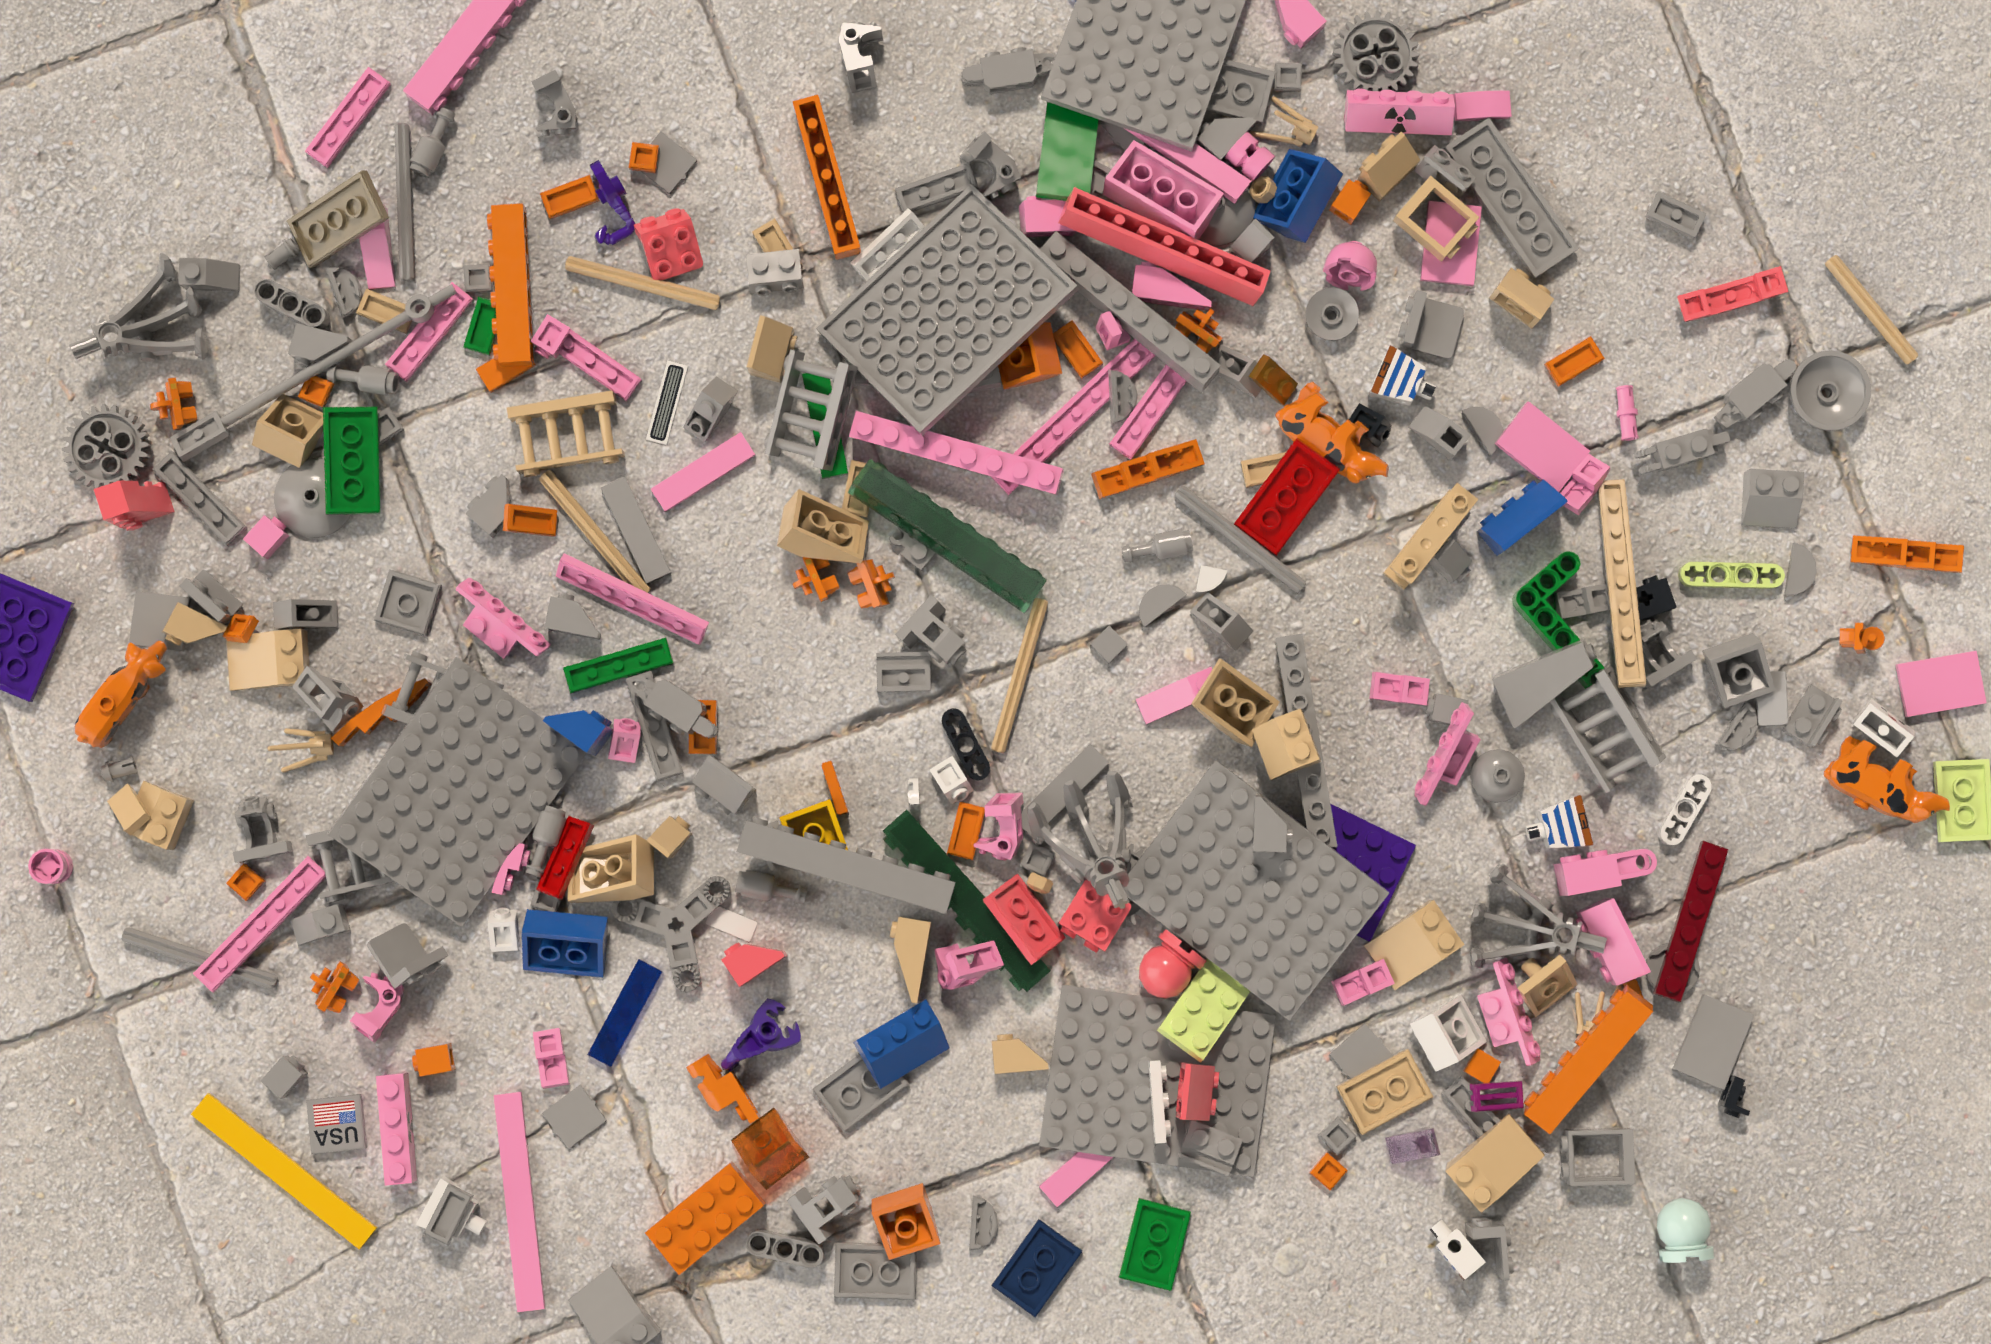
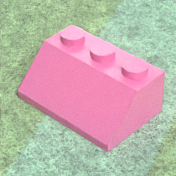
(1621, 956)

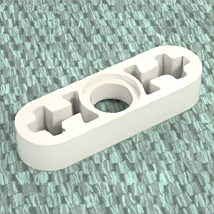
(1689, 789)

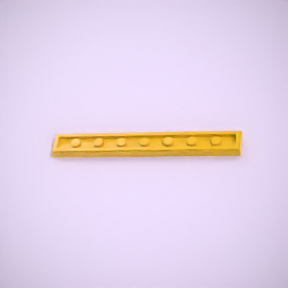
(284, 1171)

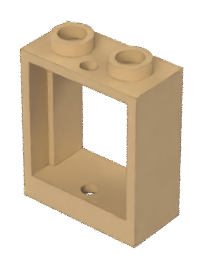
(1403, 219)

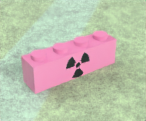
(1399, 112)
(396, 1128)

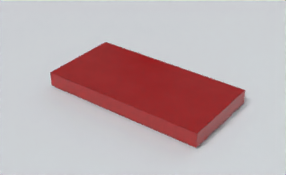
(1286, 496)

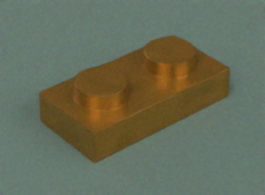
(1273, 379)

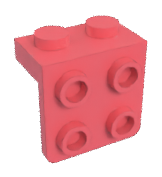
(669, 244)
(1093, 918)

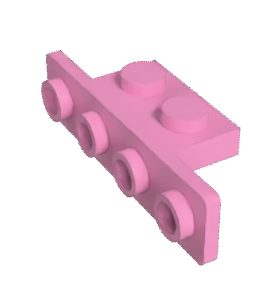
(497, 624)
(1451, 756)
(1506, 1015)

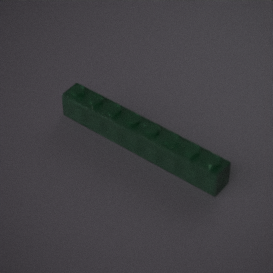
(947, 535)
(966, 899)

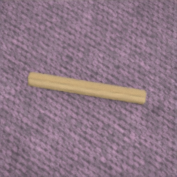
(1871, 309)

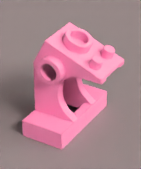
(1007, 811)
(956, 971)
(373, 1022)

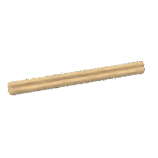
(642, 282)
(592, 531)
(1019, 675)

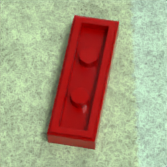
(565, 858)

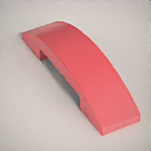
(1732, 295)

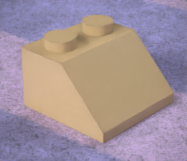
(1522, 297)
(770, 349)
(289, 430)
(1286, 744)
(167, 815)

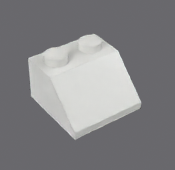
(1448, 1033)

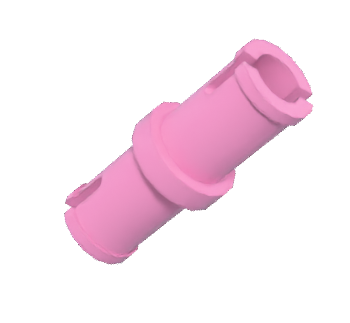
(1627, 413)

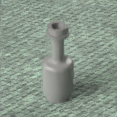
(429, 148)
(369, 379)
(1164, 546)
(546, 834)
(763, 887)

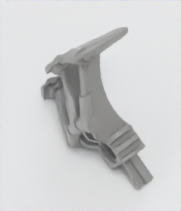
(145, 328)
(1101, 862)
(1532, 926)

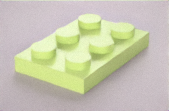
(1969, 797)

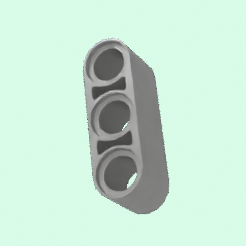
(283, 295)
(771, 1250)

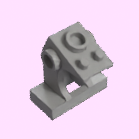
(852, 40)
(552, 87)
(987, 151)
(947, 646)
(1666, 663)
(338, 700)
(253, 810)
(840, 1193)

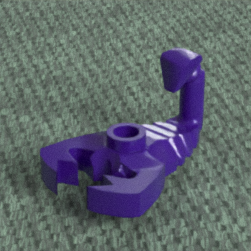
(611, 191)
(762, 1036)

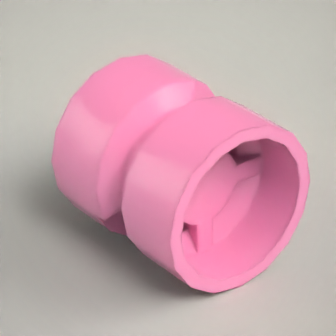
(1251, 166)
(50, 866)

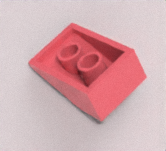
(1195, 1092)

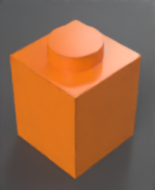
(1350, 201)
(434, 1060)

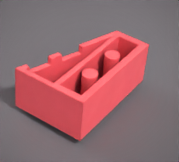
(131, 505)

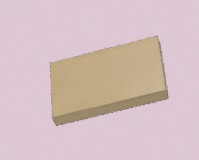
(1384, 1091)

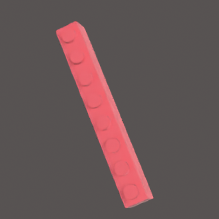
(1164, 246)

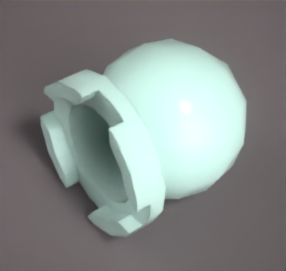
(1684, 1230)

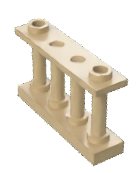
(549, 412)
(1430, 536)

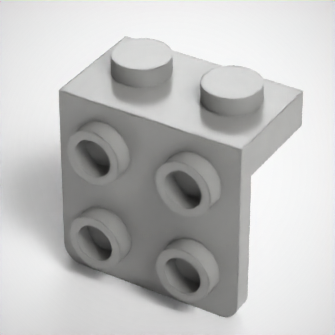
(1430, 326)
(403, 956)
(1485, 1228)

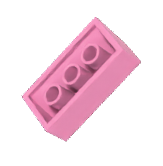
(1162, 191)

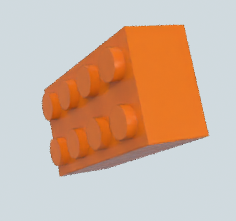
(705, 1218)

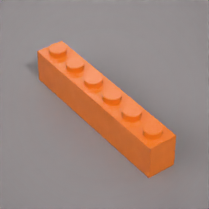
(827, 177)
(512, 285)
(1588, 1059)

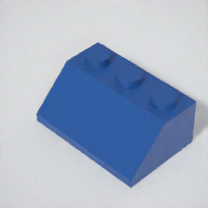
(1301, 195)
(1520, 516)
(583, 729)
(564, 943)
(902, 1044)

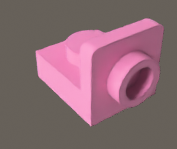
(1111, 331)
(550, 337)
(624, 740)

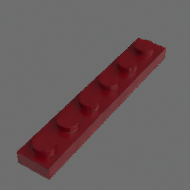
(1690, 921)

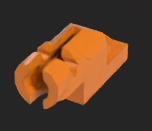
(722, 1090)

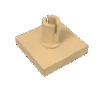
(1545, 984)

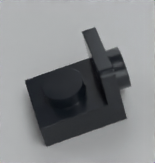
(1377, 424)
(1733, 1092)

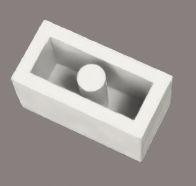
(1884, 727)

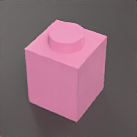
(267, 536)

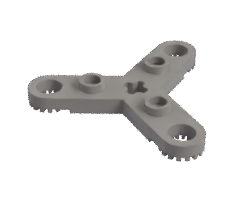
(679, 945)

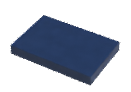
(1036, 1267)

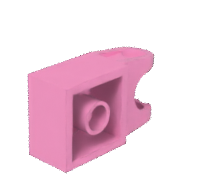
(1600, 870)

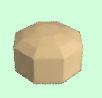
(1263, 189)
(1039, 883)

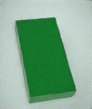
(480, 332)

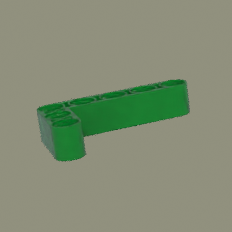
(1540, 605)

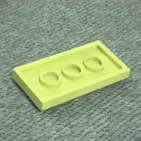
(1203, 1011)

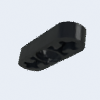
(964, 723)

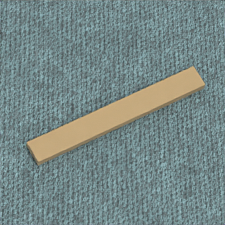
(1621, 584)

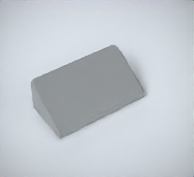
(1773, 706)

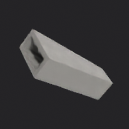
(1539, 681)

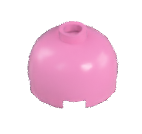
(1351, 265)

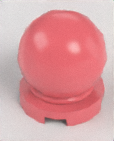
(1168, 968)

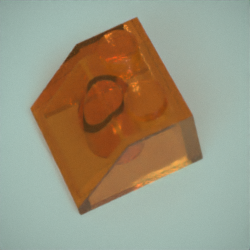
(769, 1148)

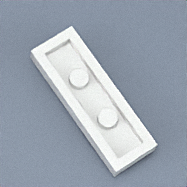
(887, 244)
(1159, 1101)

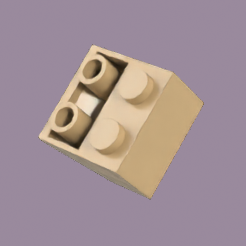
(1389, 166)

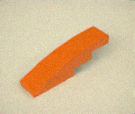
(1147, 469)
(1907, 554)
(372, 717)

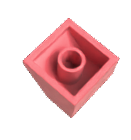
(750, 960)

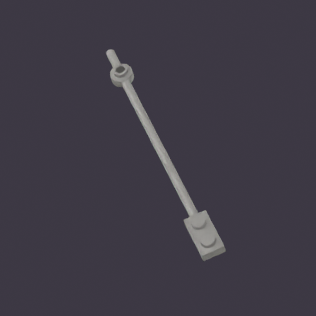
(213, 426)

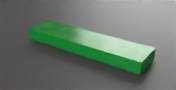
(818, 412)
(618, 665)

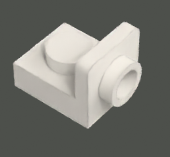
(951, 780)
(503, 930)

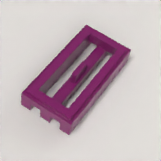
(1476, 1097)

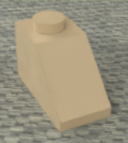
(190, 626)
(670, 836)
(1015, 1056)

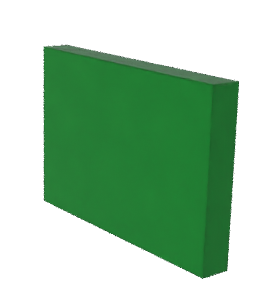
(1154, 1244)

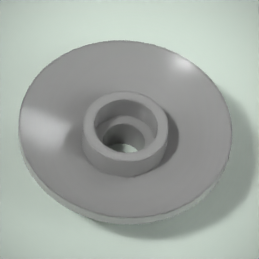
(1338, 302)

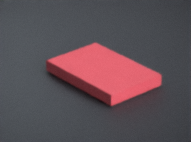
(1024, 919)

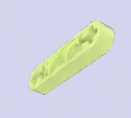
(1731, 575)

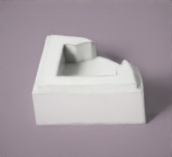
(1209, 578)
(913, 791)

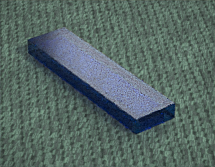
(625, 1012)

